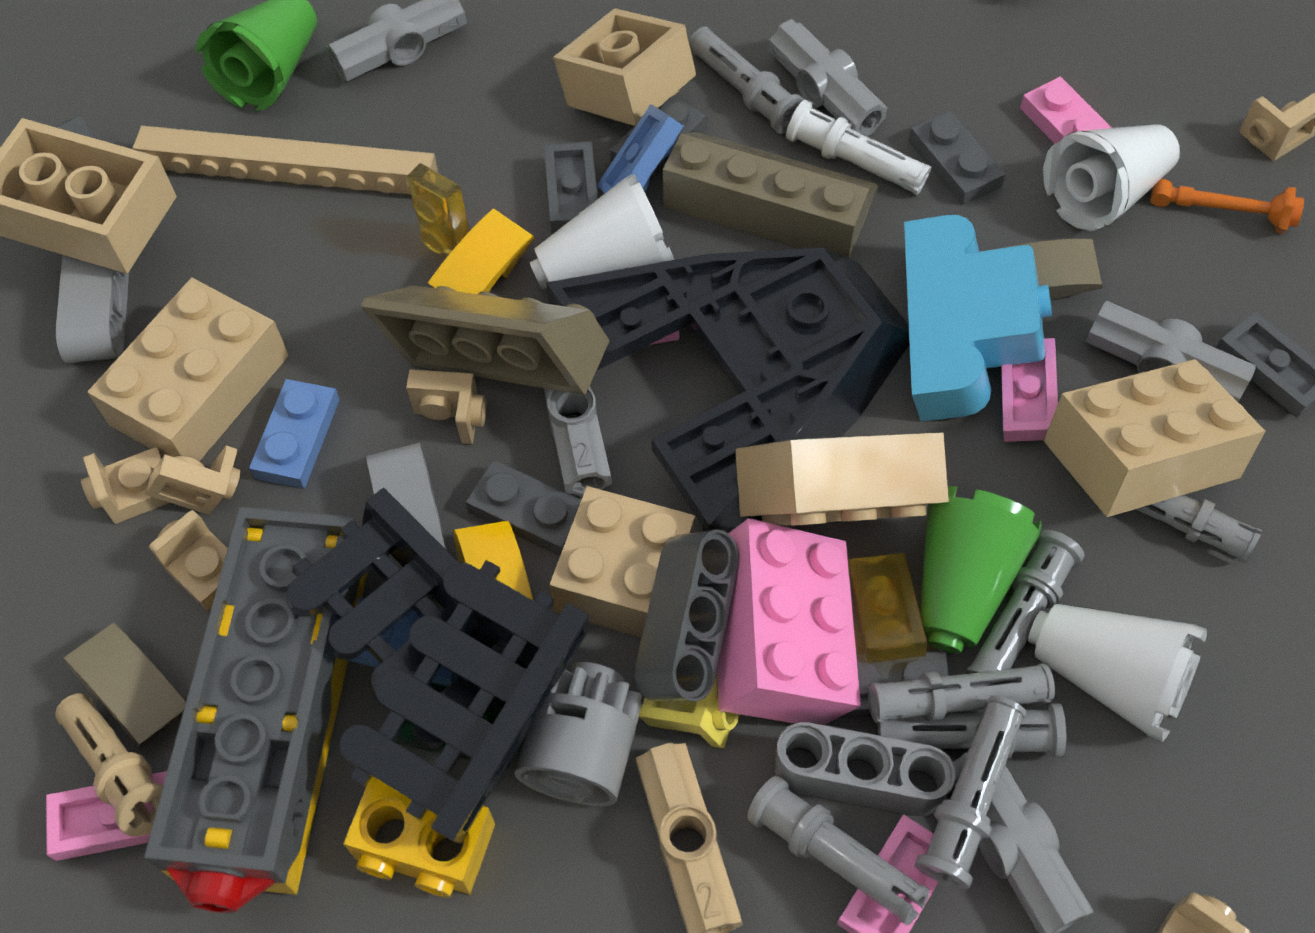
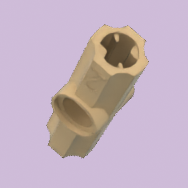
(696, 876)

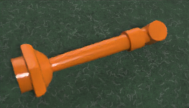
(1282, 211)

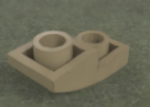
(1066, 266)
(126, 683)

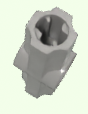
(394, 36)
(827, 77)
(1165, 344)
(578, 441)
(1025, 852)

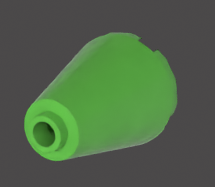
(256, 50)
(970, 564)

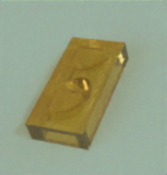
(438, 209)
(887, 608)

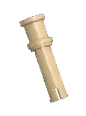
(120, 775)

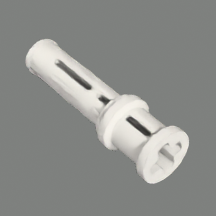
(838, 139)

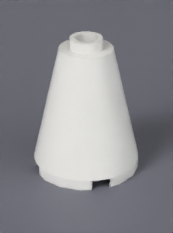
(1107, 171)
(605, 237)
(1121, 660)

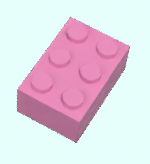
(789, 628)

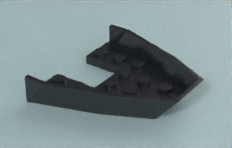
(788, 327)

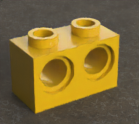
(414, 848)

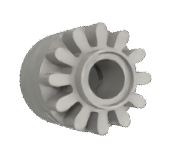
(581, 737)

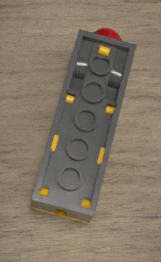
(253, 722)

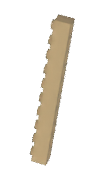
(282, 159)

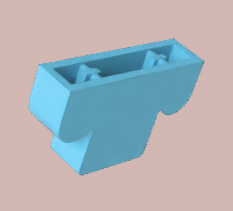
(967, 314)

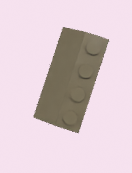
(765, 194)
(492, 336)

